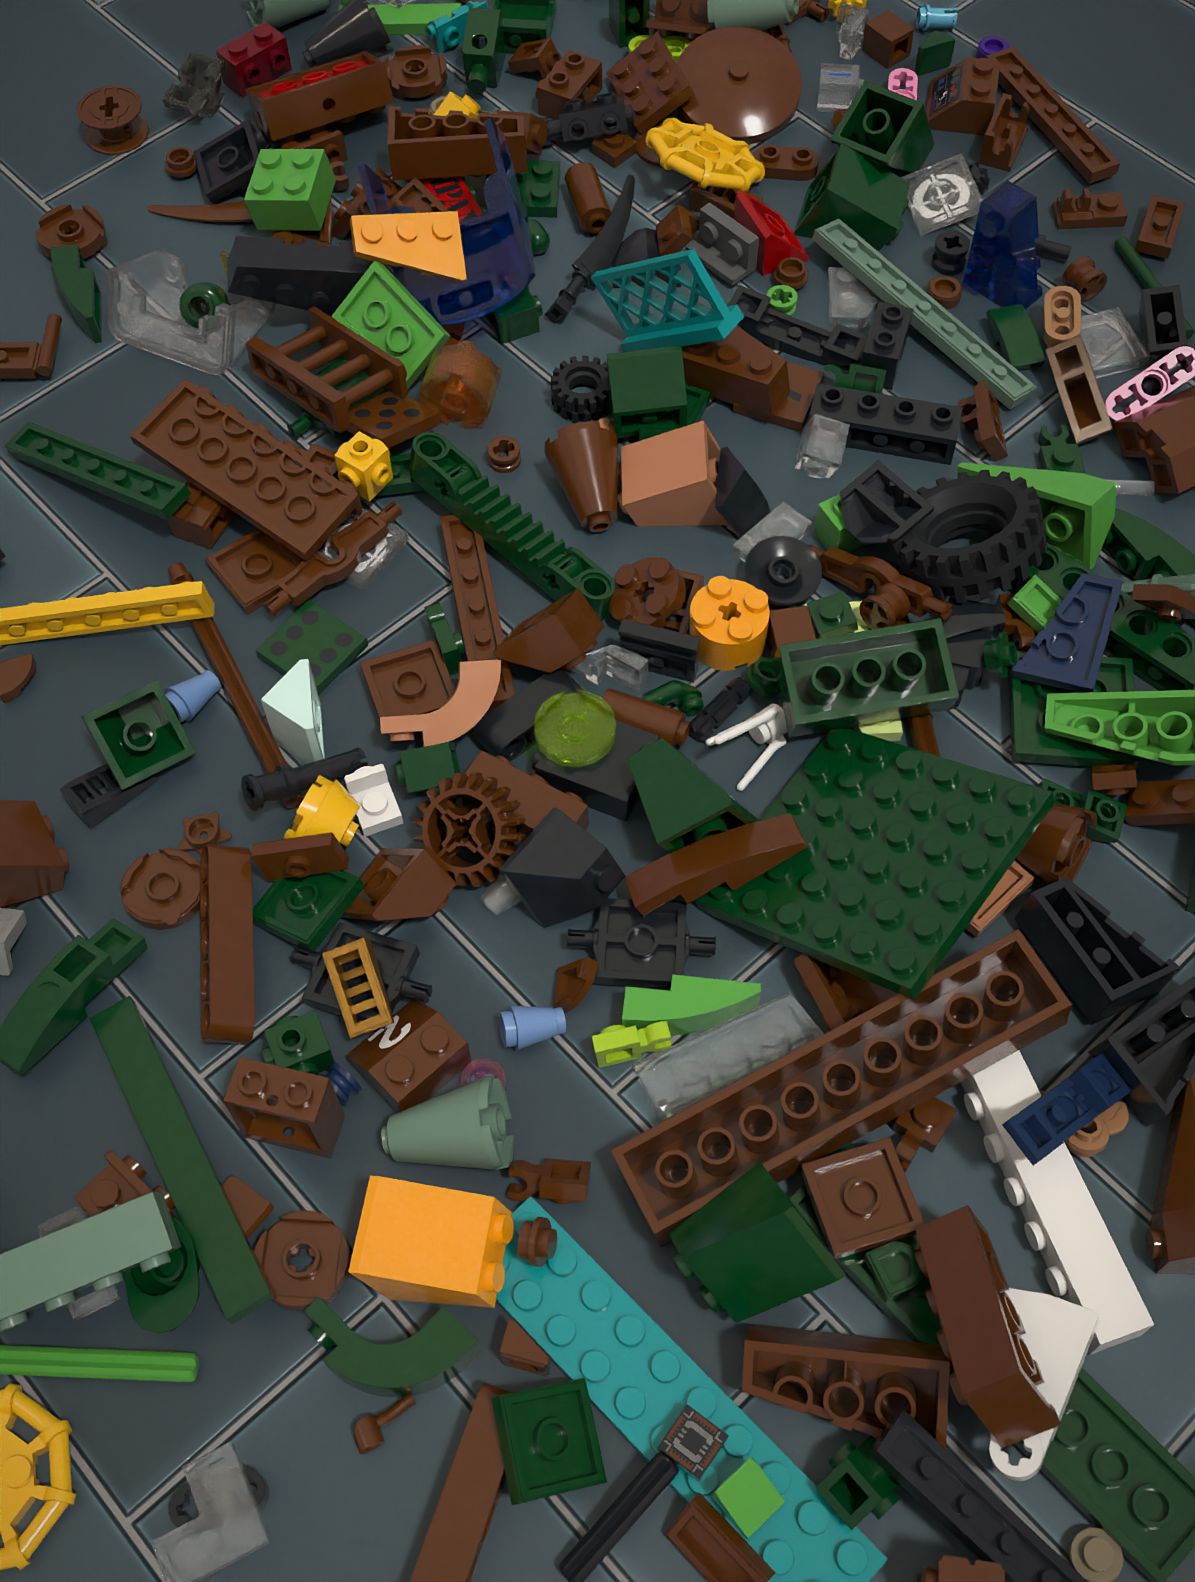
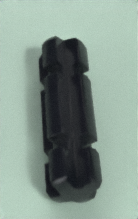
(719, 709)

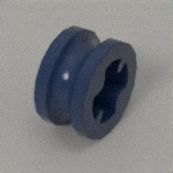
(343, 1083)

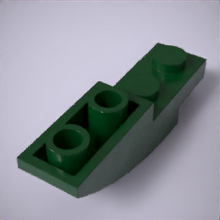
(1146, 550)
(58, 994)

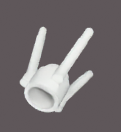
(764, 726)

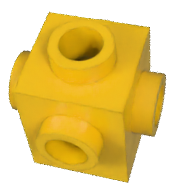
(364, 464)

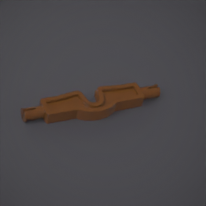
(320, 571)
(861, 572)

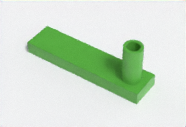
(411, 17)

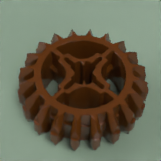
(444, 810)

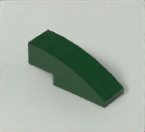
(79, 289)

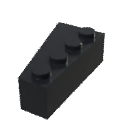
(294, 273)

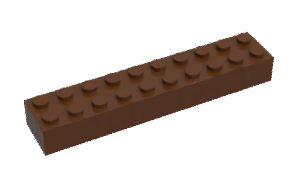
(845, 1082)

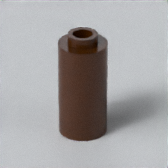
(587, 197)
(649, 716)

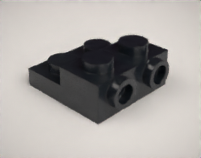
(230, 160)

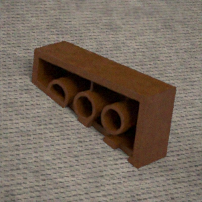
(449, 144)
(849, 1377)

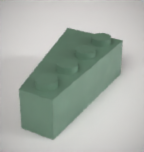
(85, 1256)

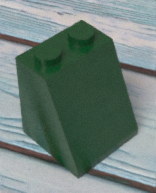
(886, 128)
(859, 195)
(682, 798)
(752, 1248)

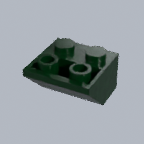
(646, 389)

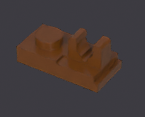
(1089, 210)
(985, 416)

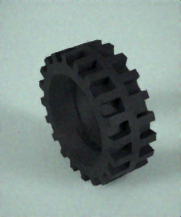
(968, 506)

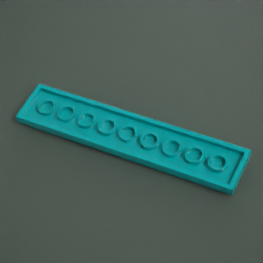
(643, 1385)

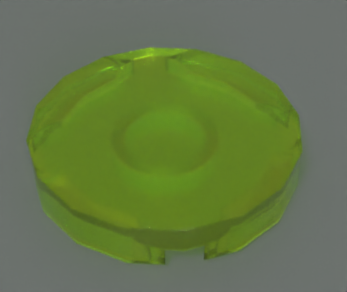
(575, 728)

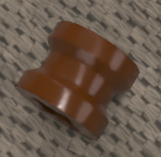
(1085, 278)
(885, 606)

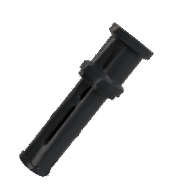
(287, 781)

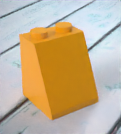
(431, 1243)

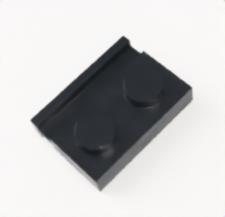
(666, 650)

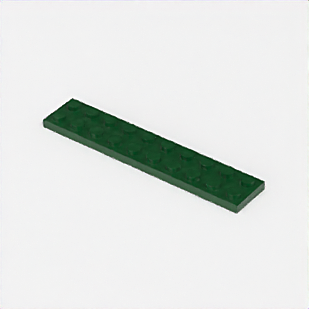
(1098, 1452)

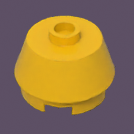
(326, 810)

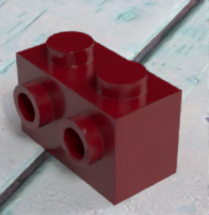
(254, 58)

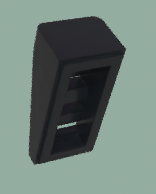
(104, 804)

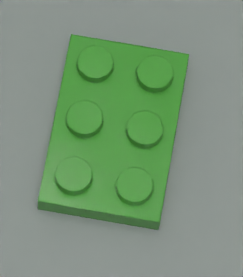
(392, 320)

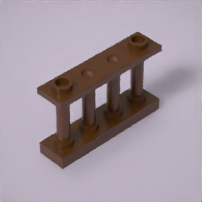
(316, 392)

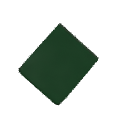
(934, 53)

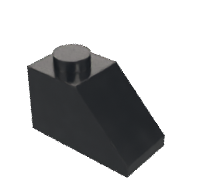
(1162, 320)

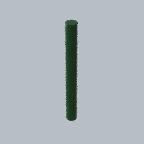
(1142, 271)

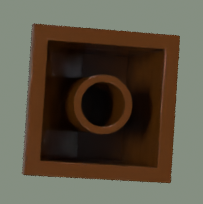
(28, 854)

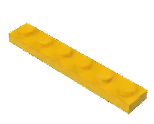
(105, 612)

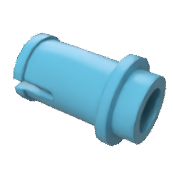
(936, 17)

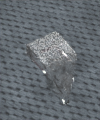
(617, 663)

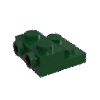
(539, 188)

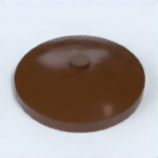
(741, 83)

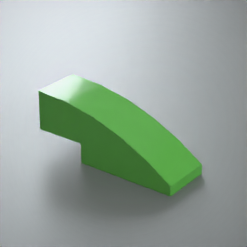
(691, 1004)

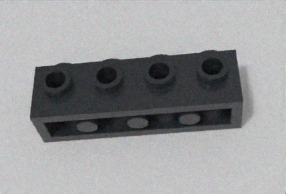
(891, 423)

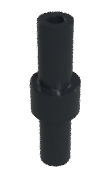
(1051, 248)

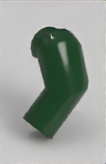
(677, 693)

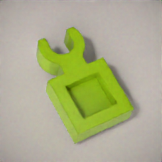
(623, 1044)

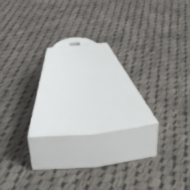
(1058, 1341)

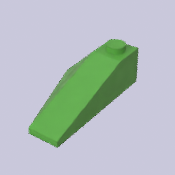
(1073, 507)
(1132, 722)

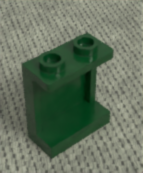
(525, 21)

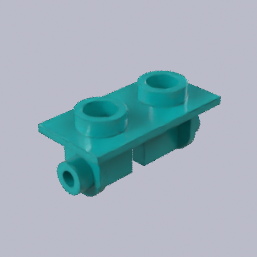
(451, 31)

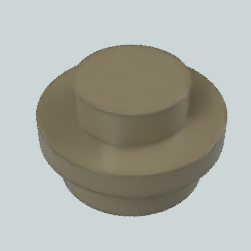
(1095, 1555)

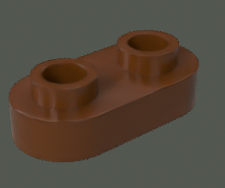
(788, 162)

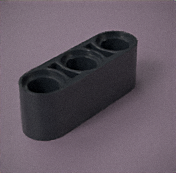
(510, 726)

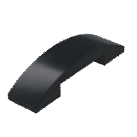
(794, 335)

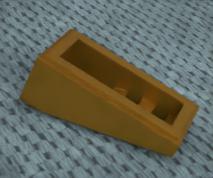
(344, 954)

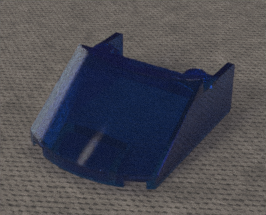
(493, 245)

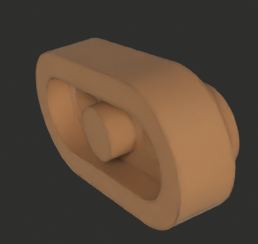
(1061, 315)

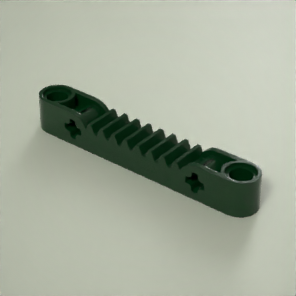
(438, 470)

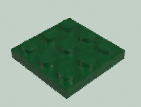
(1028, 712)

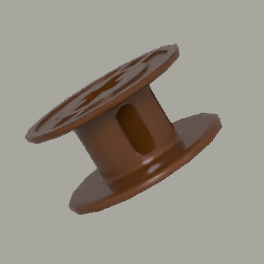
(113, 120)

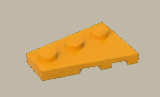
(412, 240)

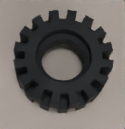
(580, 404)

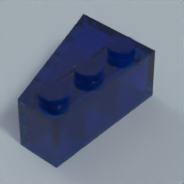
(1002, 249)

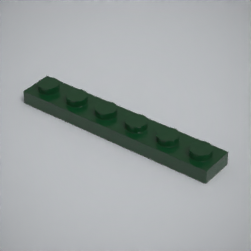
(98, 470)

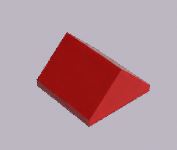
(774, 234)

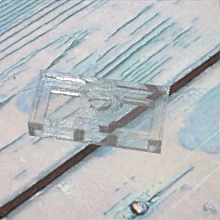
(779, 522)

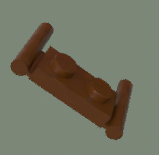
(28, 358)

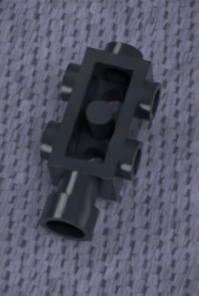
(592, 118)

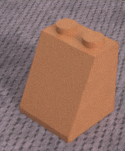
(671, 479)

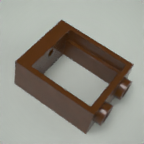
(275, 1098)

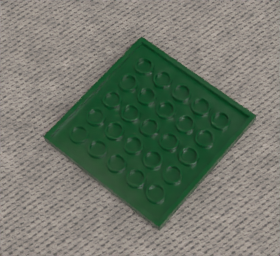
(891, 859)

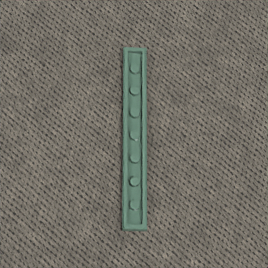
(928, 315)

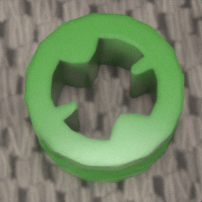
(783, 299)

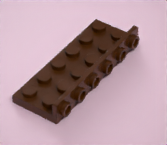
(247, 468)

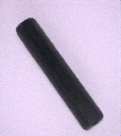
(618, 1518)

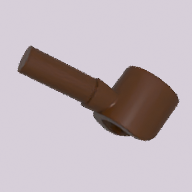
(368, 1429)

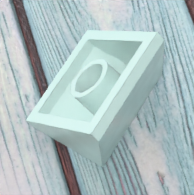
(295, 713)

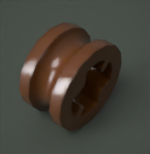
(500, 445)

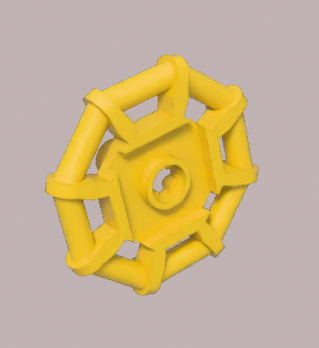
(705, 155)
(18, 1475)

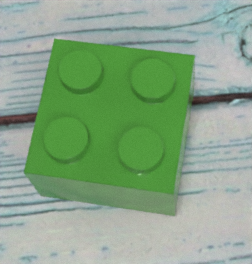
(290, 189)

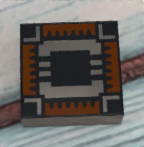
(693, 1442)

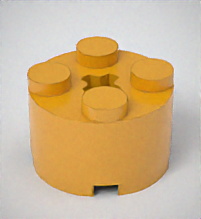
(730, 623)

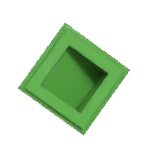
(748, 1497)

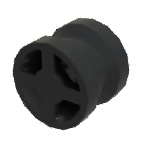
(950, 252)

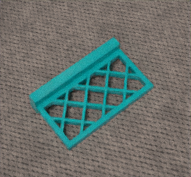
(675, 327)

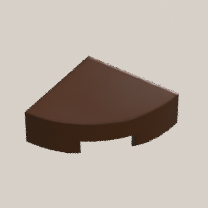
(15, 675)
(574, 983)

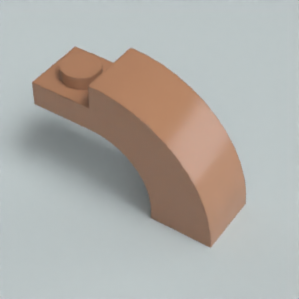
(466, 707)

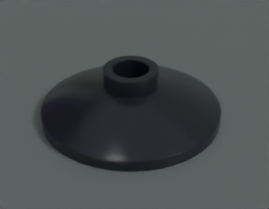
(785, 557)

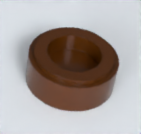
(945, 291)

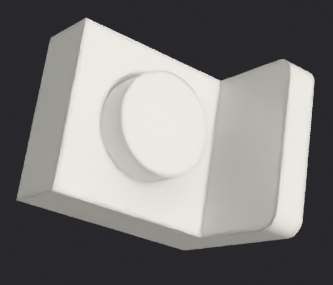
(373, 792)

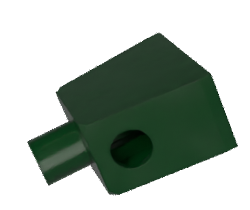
(483, 65)

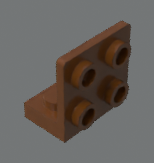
(681, 16)

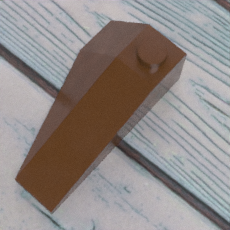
(1173, 1214)

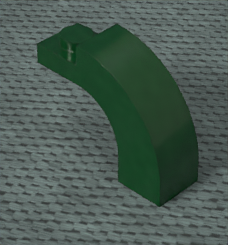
(399, 1368)

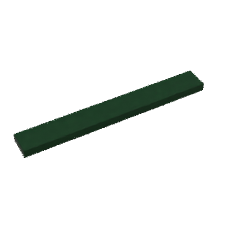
(182, 1161)

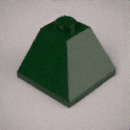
(138, 735)

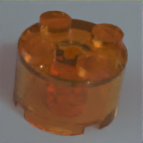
(460, 384)

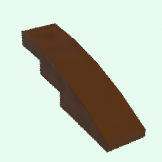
(724, 857)

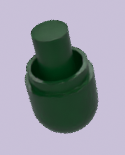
(539, 237)

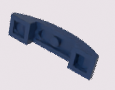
(1066, 1108)

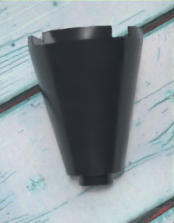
(347, 33)

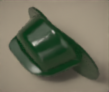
(167, 1294)

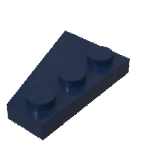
(1074, 639)

